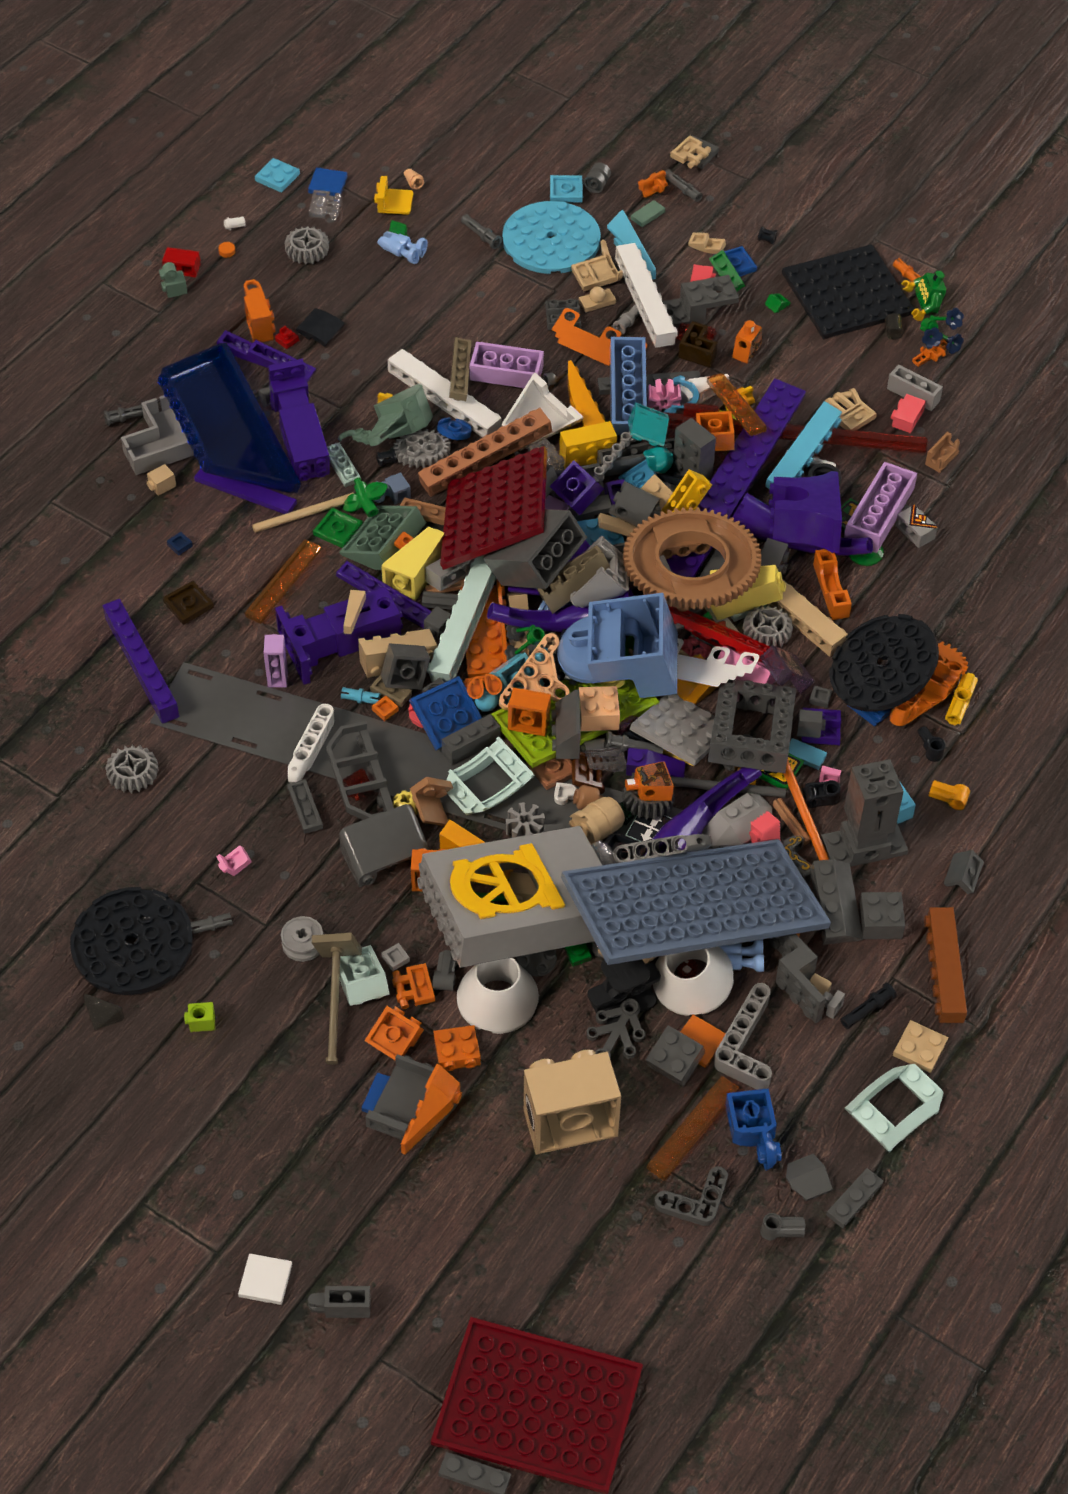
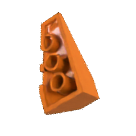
(439, 1100)

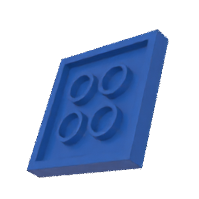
(445, 710)

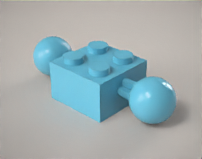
(506, 673)

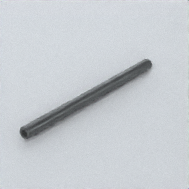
(707, 785)

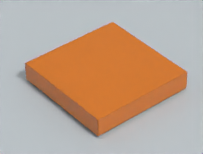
(704, 1034)

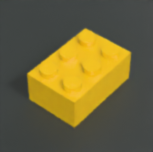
(584, 442)

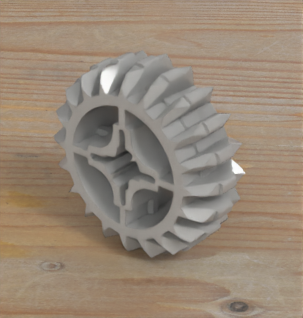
(306, 245)
(768, 623)
(141, 761)

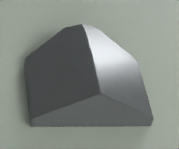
(808, 1177)

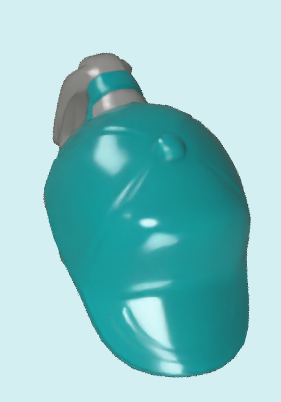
(659, 459)

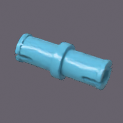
(360, 695)

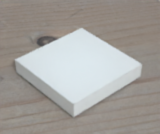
(265, 1279)

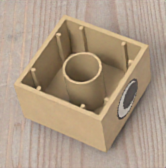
(571, 1101)

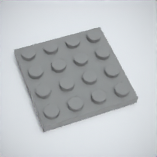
(677, 728)

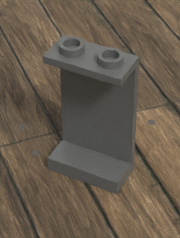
(400, 1097)

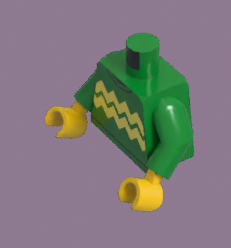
(929, 291)

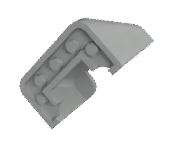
(604, 584)

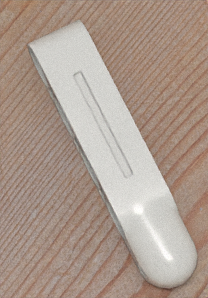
(311, 742)

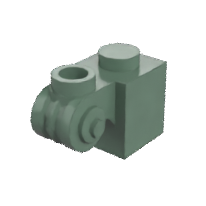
(173, 281)

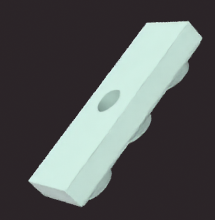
(342, 464)

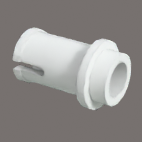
(234, 222)

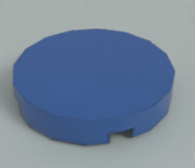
(453, 429)

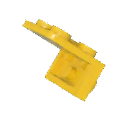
(392, 200)

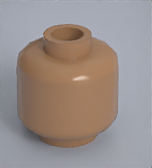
(585, 795)

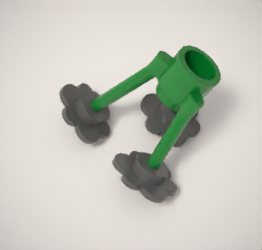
(534, 637)

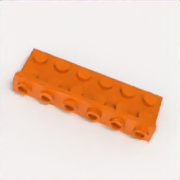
(489, 639)

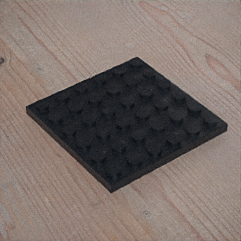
(847, 291)

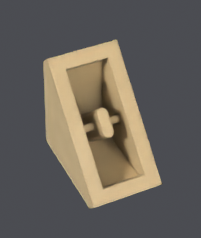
(517, 600)

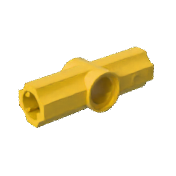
(961, 699)

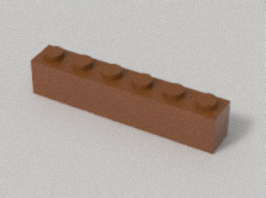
(946, 965)

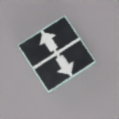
(646, 829)

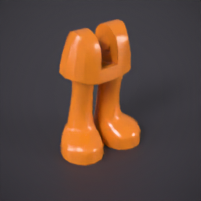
(476, 685)

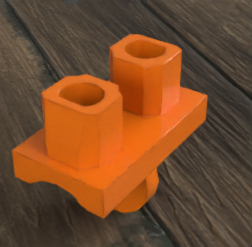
(653, 184)

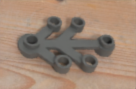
(618, 1028)

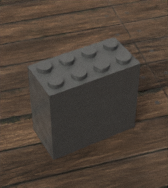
(540, 557)

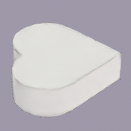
(564, 793)

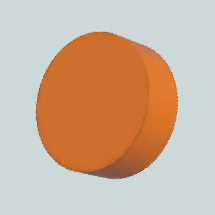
(226, 249)

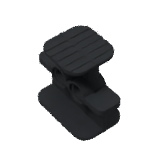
(625, 982)

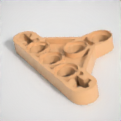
(543, 669)

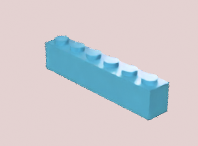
(807, 443)

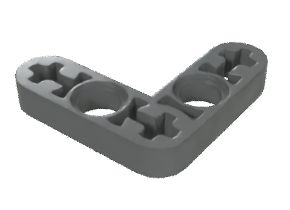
(697, 1207)

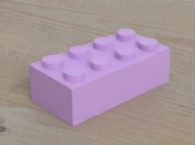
(505, 364)

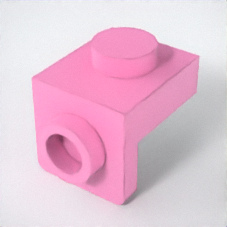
(234, 861)

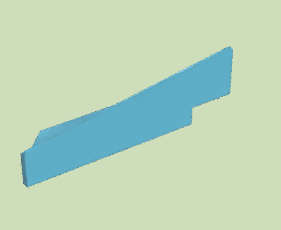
(625, 234)

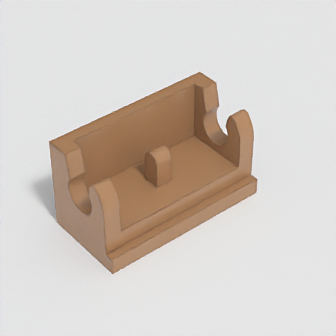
(942, 453)

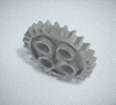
(421, 448)

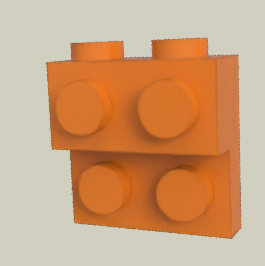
(394, 1032)
(457, 1048)

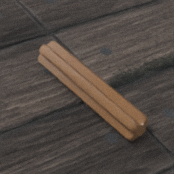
(790, 820)

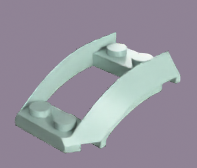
(505, 759)
(881, 1127)

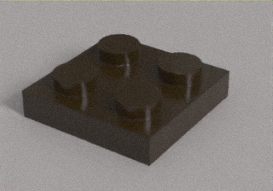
(188, 602)

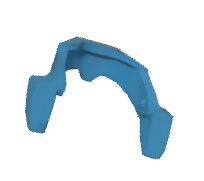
(681, 381)

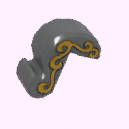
(793, 846)

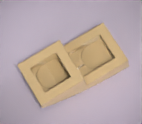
(705, 244)

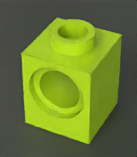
(206, 1023)

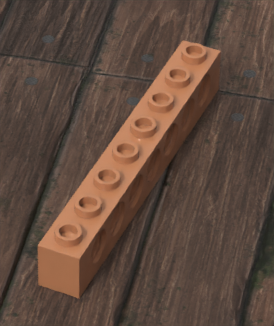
(485, 451)

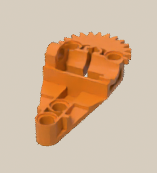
(942, 683)

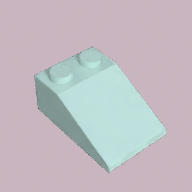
(362, 977)

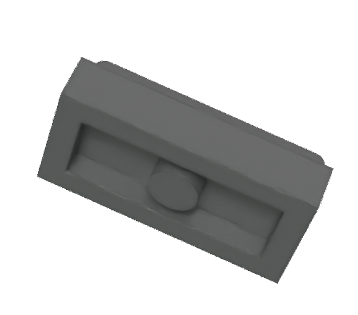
(964, 870)

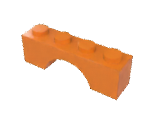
(836, 598)

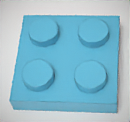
(277, 175)
(566, 188)

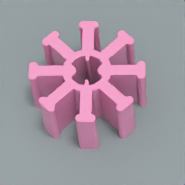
(663, 395)

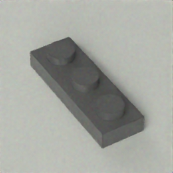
(305, 806)
(854, 1198)
(474, 1474)

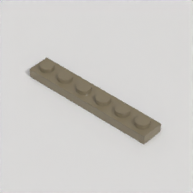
(460, 369)

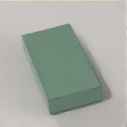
(647, 213)

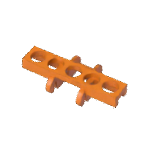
(931, 353)

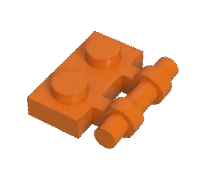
(419, 983)

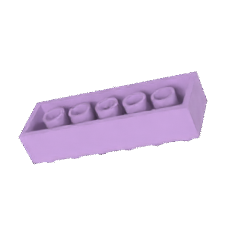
(881, 504)

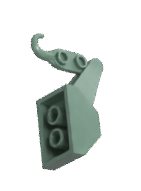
(397, 417)

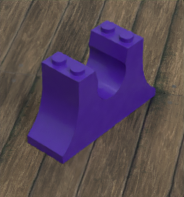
(807, 510)

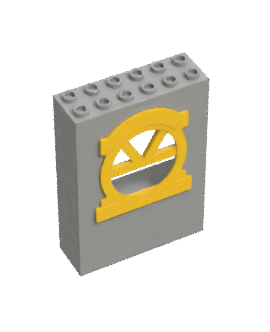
(493, 932)

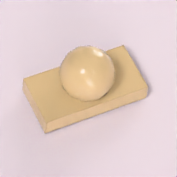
(597, 299)

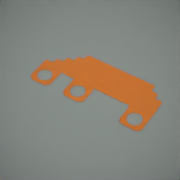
(582, 341)

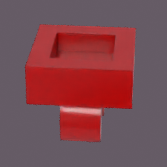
(286, 337)

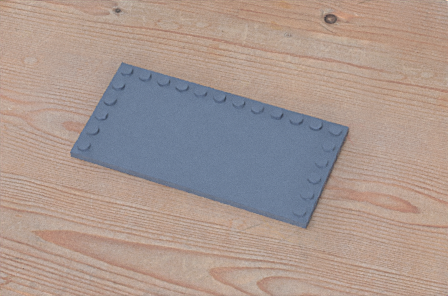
(694, 901)

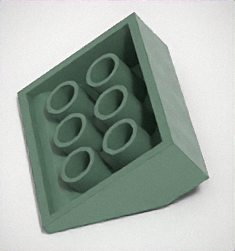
(376, 536)

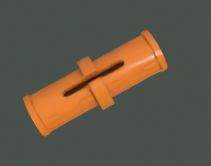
(907, 271)

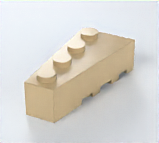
(373, 652)

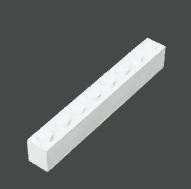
(646, 295)
(437, 388)

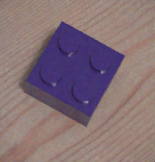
(576, 487)

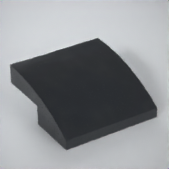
(320, 326)

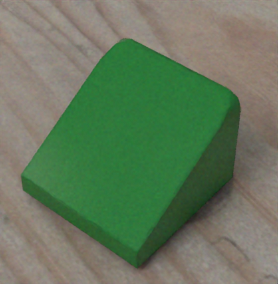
(398, 228)
(777, 302)

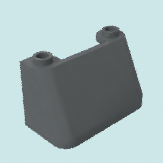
(381, 842)

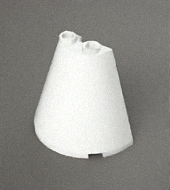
(537, 395)

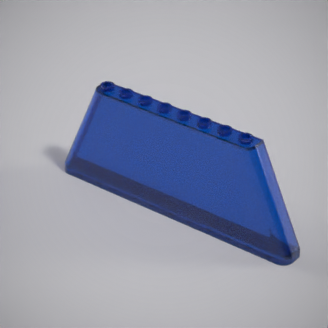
(225, 420)

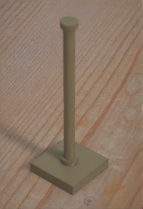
(335, 946)

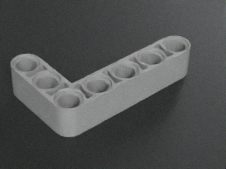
(740, 1036)

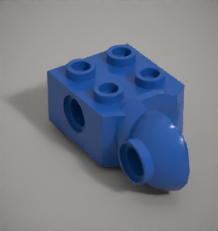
(754, 1124)

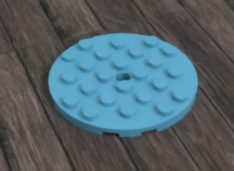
(528, 234)

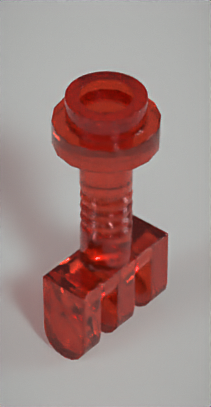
(683, 328)

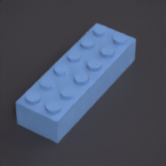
(626, 379)

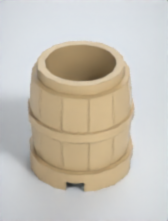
(599, 819)

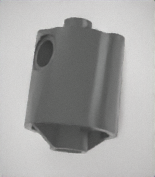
(634, 504)

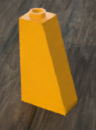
(456, 836)

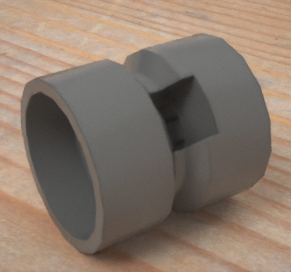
(597, 177)

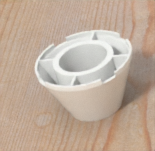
(698, 993)
(497, 1010)

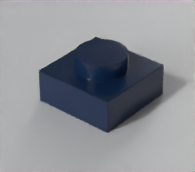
(179, 543)

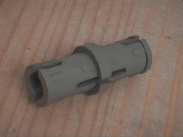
(211, 923)

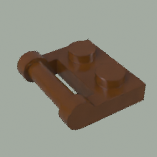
(584, 776)

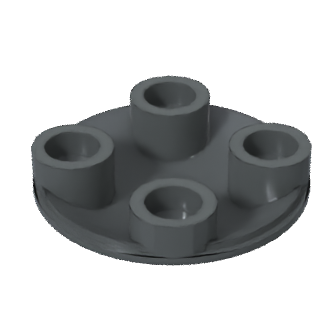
(538, 963)

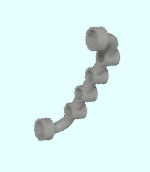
(626, 441)

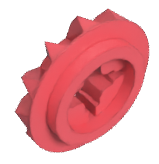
(688, 645)

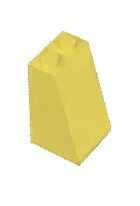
(407, 567)
(764, 591)

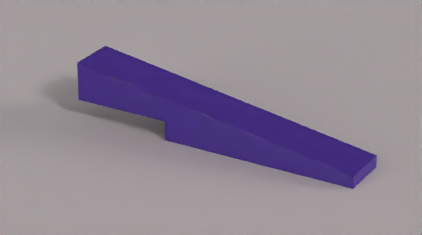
(258, 352)

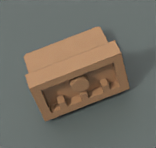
(427, 797)

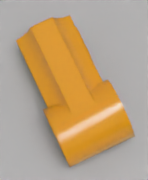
(954, 795)

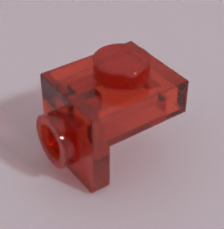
(356, 778)

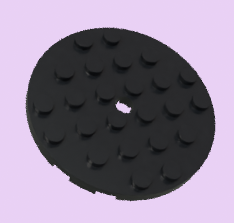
(910, 663)
(127, 969)

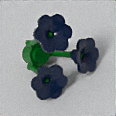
(933, 336)

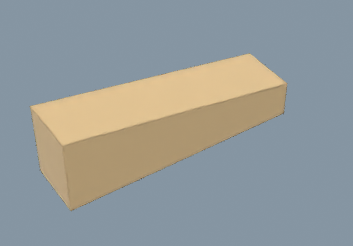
(354, 607)

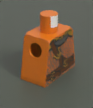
(748, 335)
(652, 782)

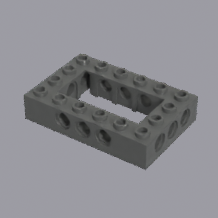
(747, 751)

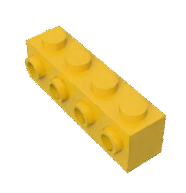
(688, 492)

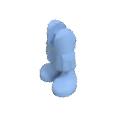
(402, 246)
(736, 952)

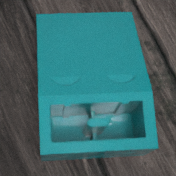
(648, 425)

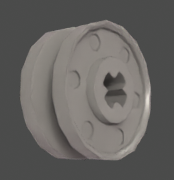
(297, 938)

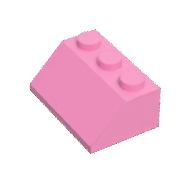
(759, 674)

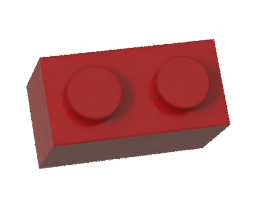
(184, 260)

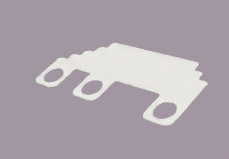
(712, 670)

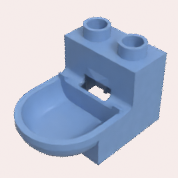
(595, 645)

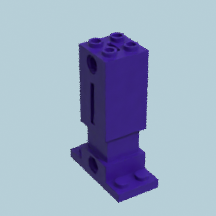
(298, 420)
(324, 634)

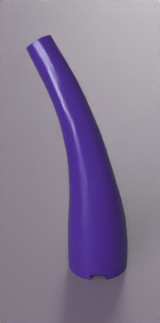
(756, 518)
(541, 618)
(701, 811)

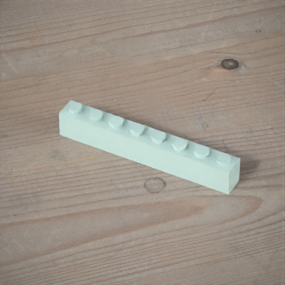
(462, 622)

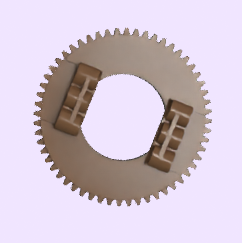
(685, 533)

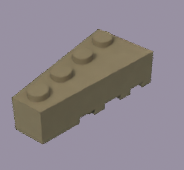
(573, 577)

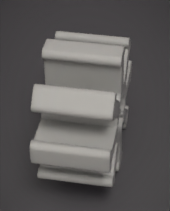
(524, 822)

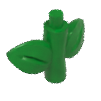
(364, 497)

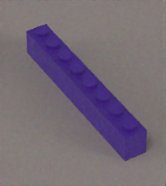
(141, 661)

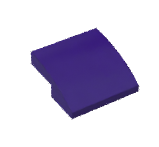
(832, 728)

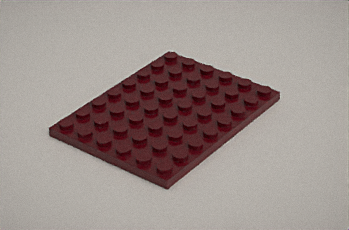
(494, 507)
(537, 1405)

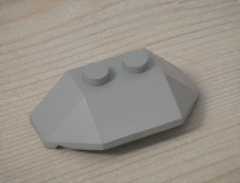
(733, 822)

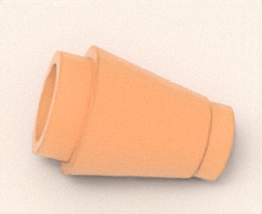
(414, 179)

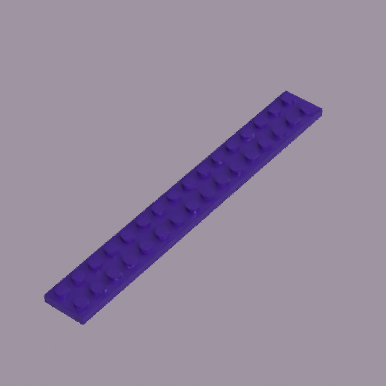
(744, 464)

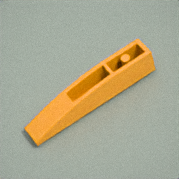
(581, 398)

